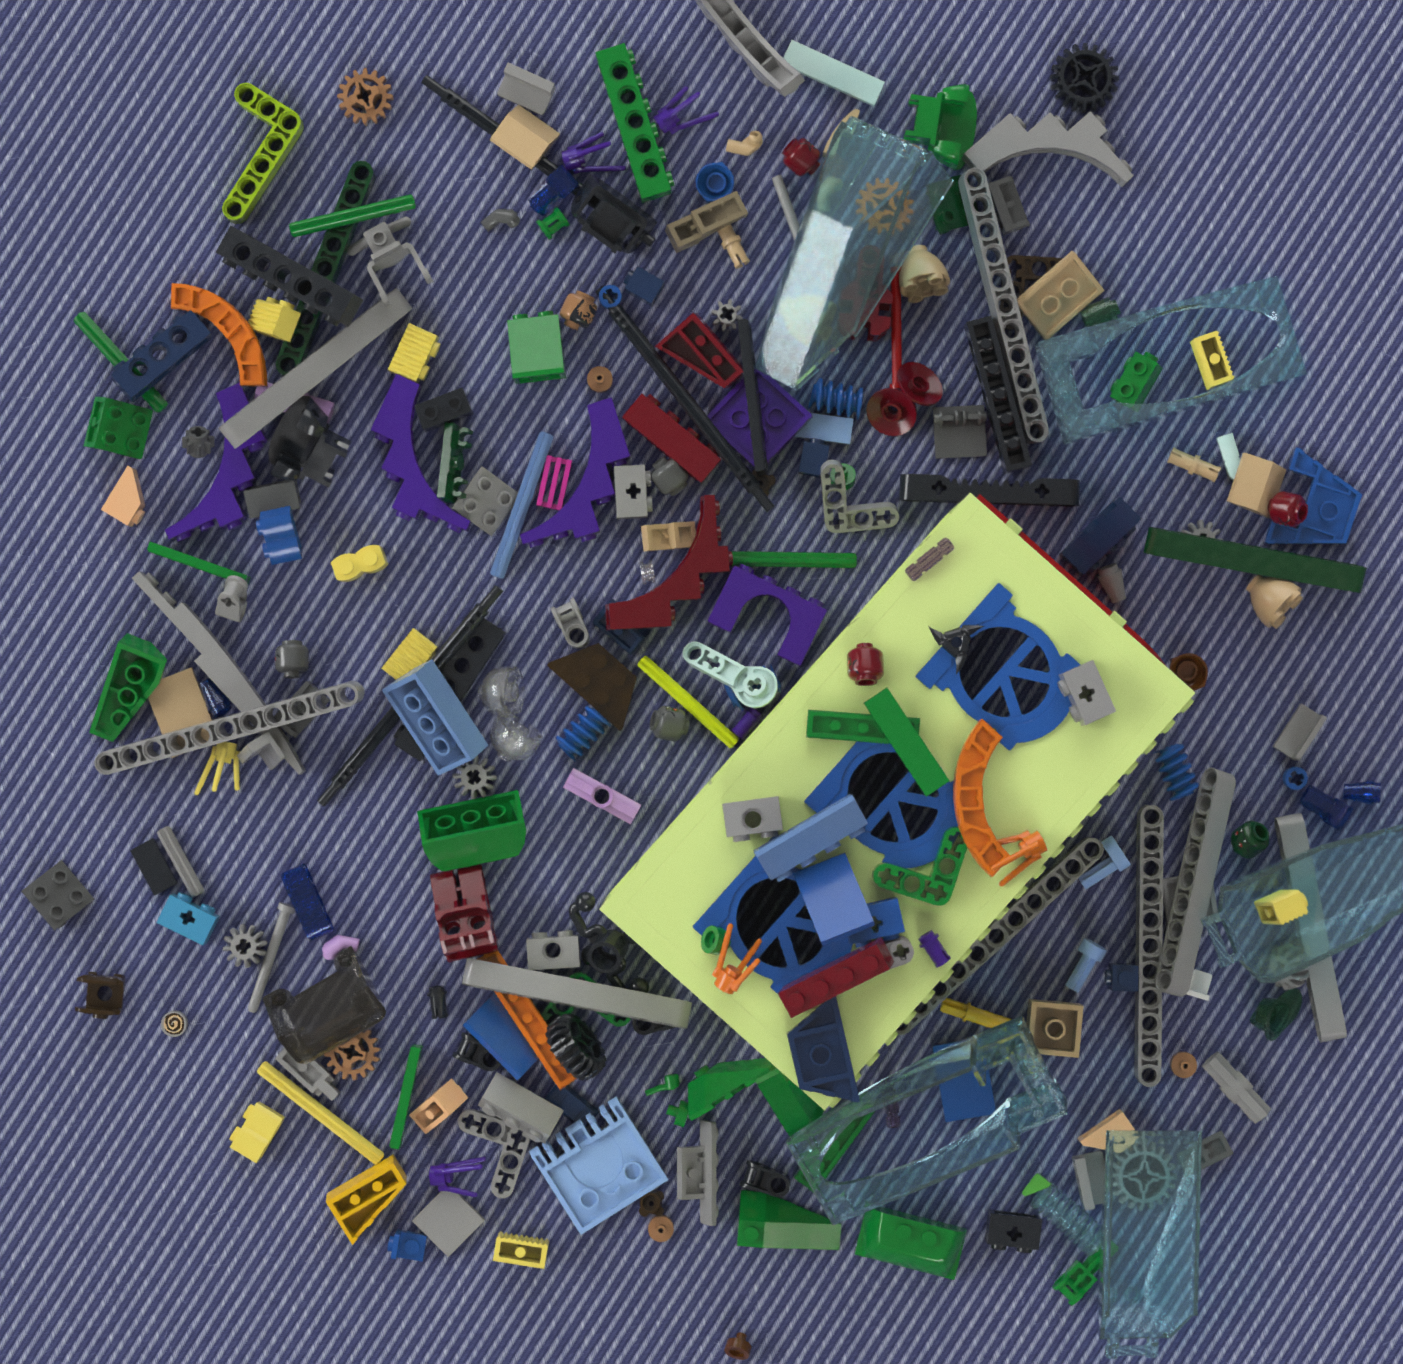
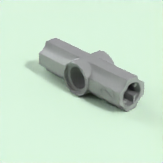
(1236, 1087)

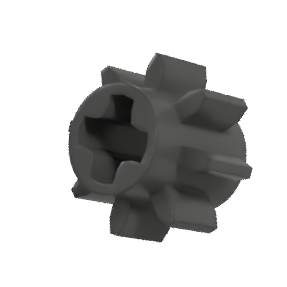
(198, 441)

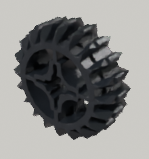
(1079, 69)
(576, 1046)

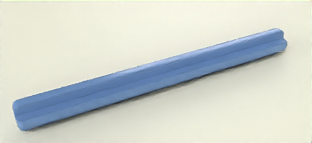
(521, 505)

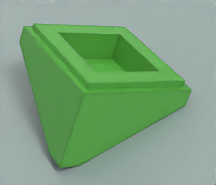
(1036, 1184)

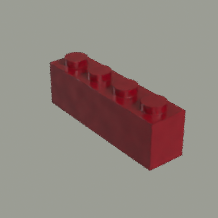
(671, 438)
(836, 977)

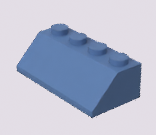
(435, 717)
(810, 837)

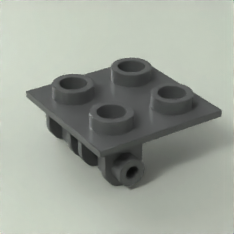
(959, 431)
(57, 895)

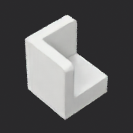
(1200, 984)

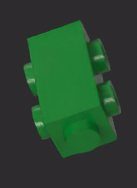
(1137, 379)

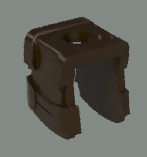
(94, 1004)

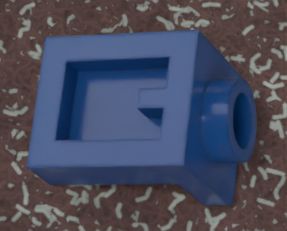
(407, 1245)

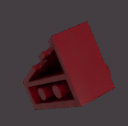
(703, 351)

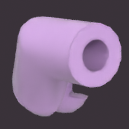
(338, 943)

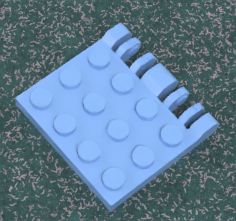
(601, 1169)

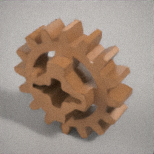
(356, 101)
(349, 1063)

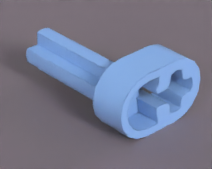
(1115, 861)
(1092, 953)

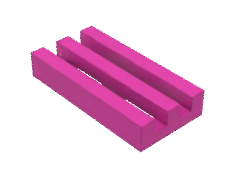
(549, 504)

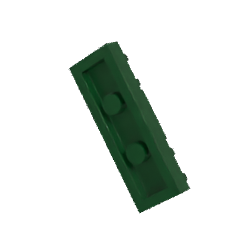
(452, 463)

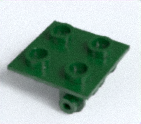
(951, 211)

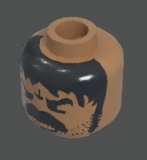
(578, 310)

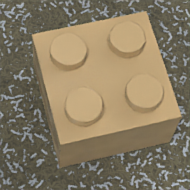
(1055, 1027)

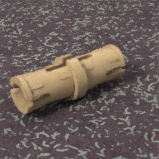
(732, 244)
(1194, 464)

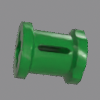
(556, 215)

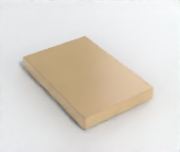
(1059, 295)
(179, 704)

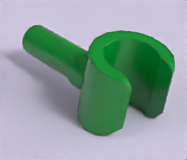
(671, 1083)

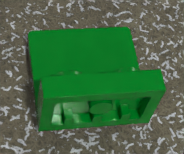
(118, 427)

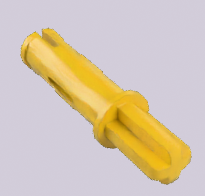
(971, 1013)

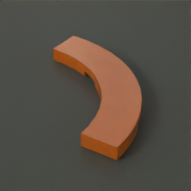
(232, 325)
(969, 797)

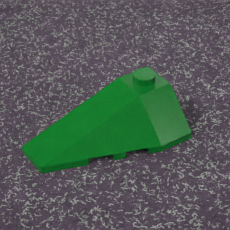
(781, 1224)

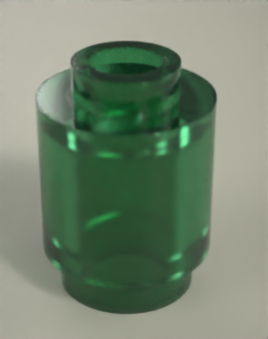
(1100, 312)

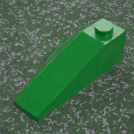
(130, 681)
(722, 1082)
(788, 1101)

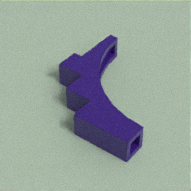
(396, 424)
(234, 473)
(577, 515)

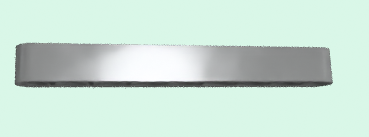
(314, 369)
(1195, 882)
(1322, 981)
(577, 993)

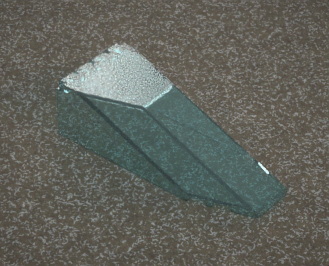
(851, 243)

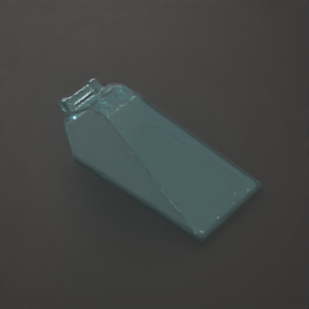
(1149, 1237)

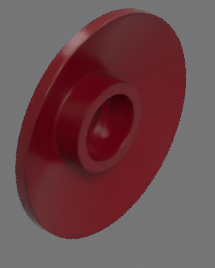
(919, 383)
(884, 418)

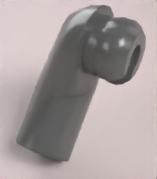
(501, 216)

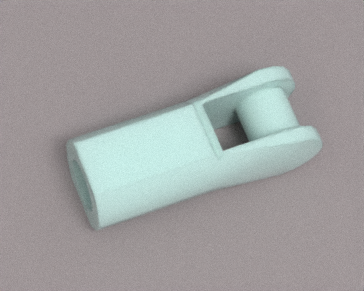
(1229, 454)

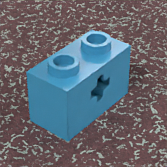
(174, 919)

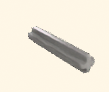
(180, 861)

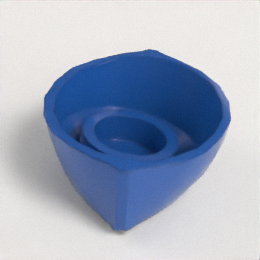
(714, 181)

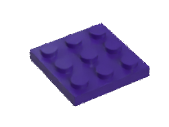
(780, 417)

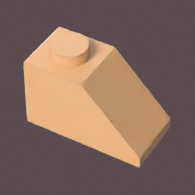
(126, 499)
(438, 1106)
(1097, 1135)

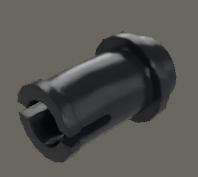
(438, 1001)

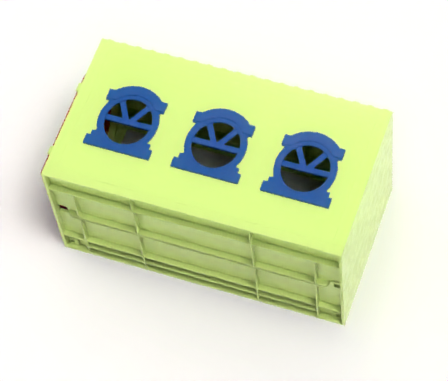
(1038, 779)

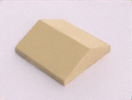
(524, 136)
(1255, 484)

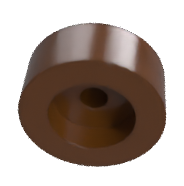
(738, 1347)

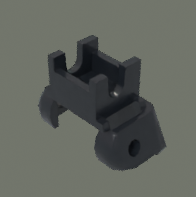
(611, 217)
(305, 442)

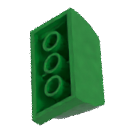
(473, 831)
(911, 1241)

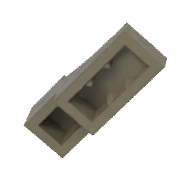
(705, 221)

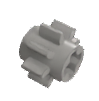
(728, 307)

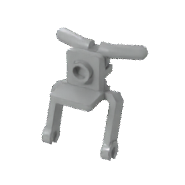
(386, 251)

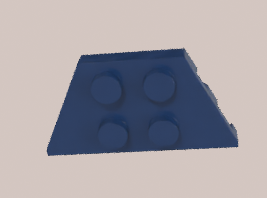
(822, 1053)

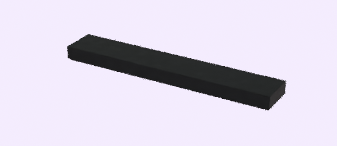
(753, 398)

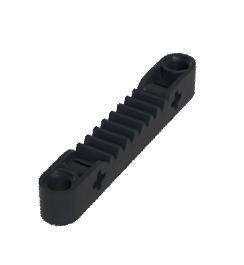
(1059, 491)

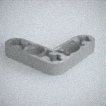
(848, 513)
(504, 1138)

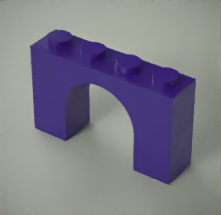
(744, 586)

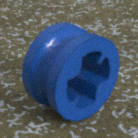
(615, 290)
(1297, 770)

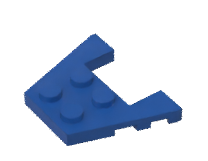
(1330, 507)

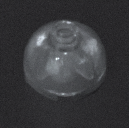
(502, 693)
(513, 739)

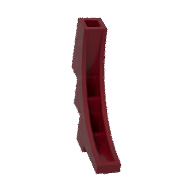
(703, 557)

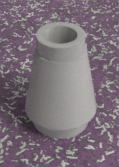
(1112, 582)

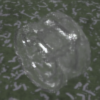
(647, 572)

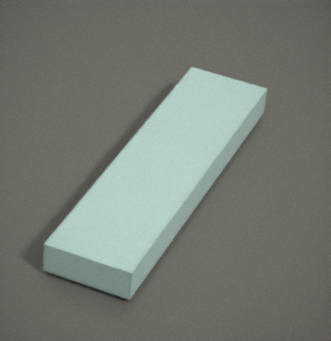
(834, 73)

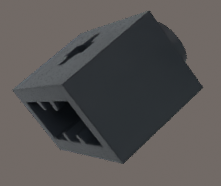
(443, 409)
(1002, 1221)

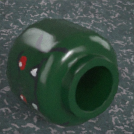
(1250, 839)

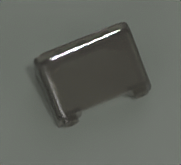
(327, 1011)

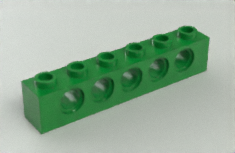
(609, 61)

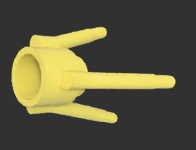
(223, 753)

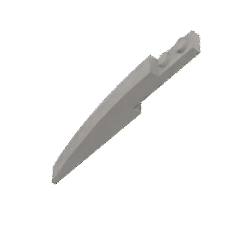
(215, 661)

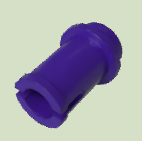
(747, 723)
(934, 948)

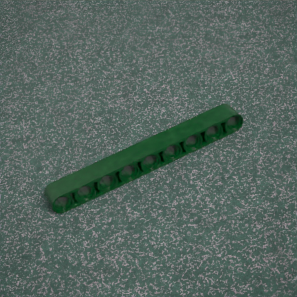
(325, 256)
(1254, 559)

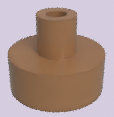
(599, 385)
(1177, 1062)
(661, 1222)

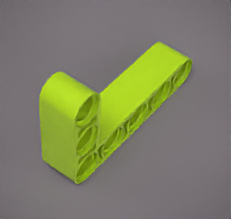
(264, 152)

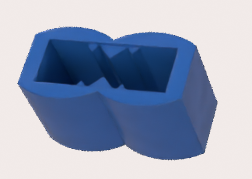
(280, 535)

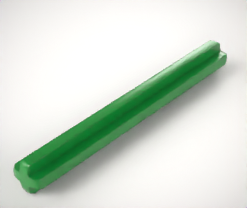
(352, 215)
(115, 356)
(794, 559)

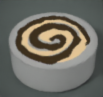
(174, 1023)

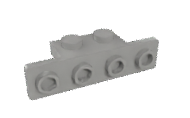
(698, 1172)

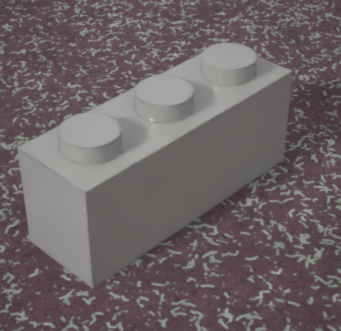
(520, 1108)

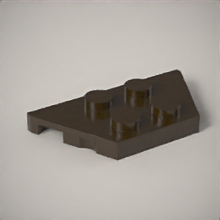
(598, 680)

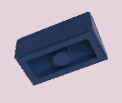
(628, 639)

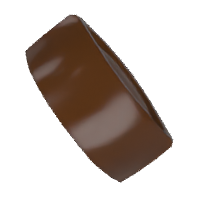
(1190, 670)

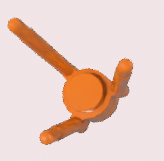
(1031, 846)
(731, 977)

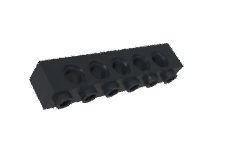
(343, 304)
(997, 394)
(477, 660)

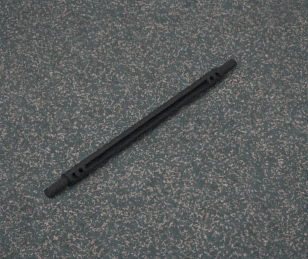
(462, 106)
(687, 402)
(391, 718)

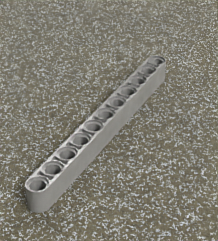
(1006, 293)
(217, 730)
(1027, 914)
(1145, 932)

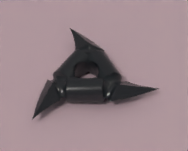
(945, 640)

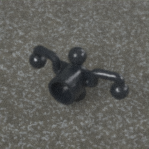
(598, 935)

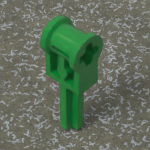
(1078, 1278)

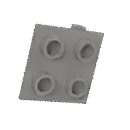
(486, 501)

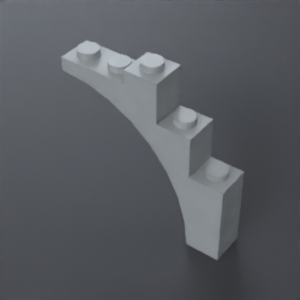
(745, 39)
(1049, 135)

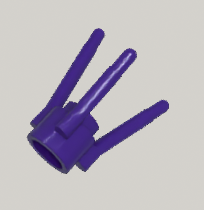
(667, 116)
(575, 156)
(443, 1174)

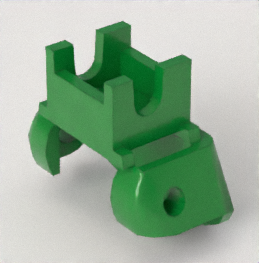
(945, 124)

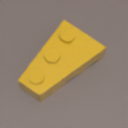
(365, 1196)

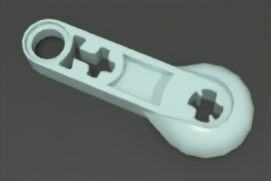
(735, 675)

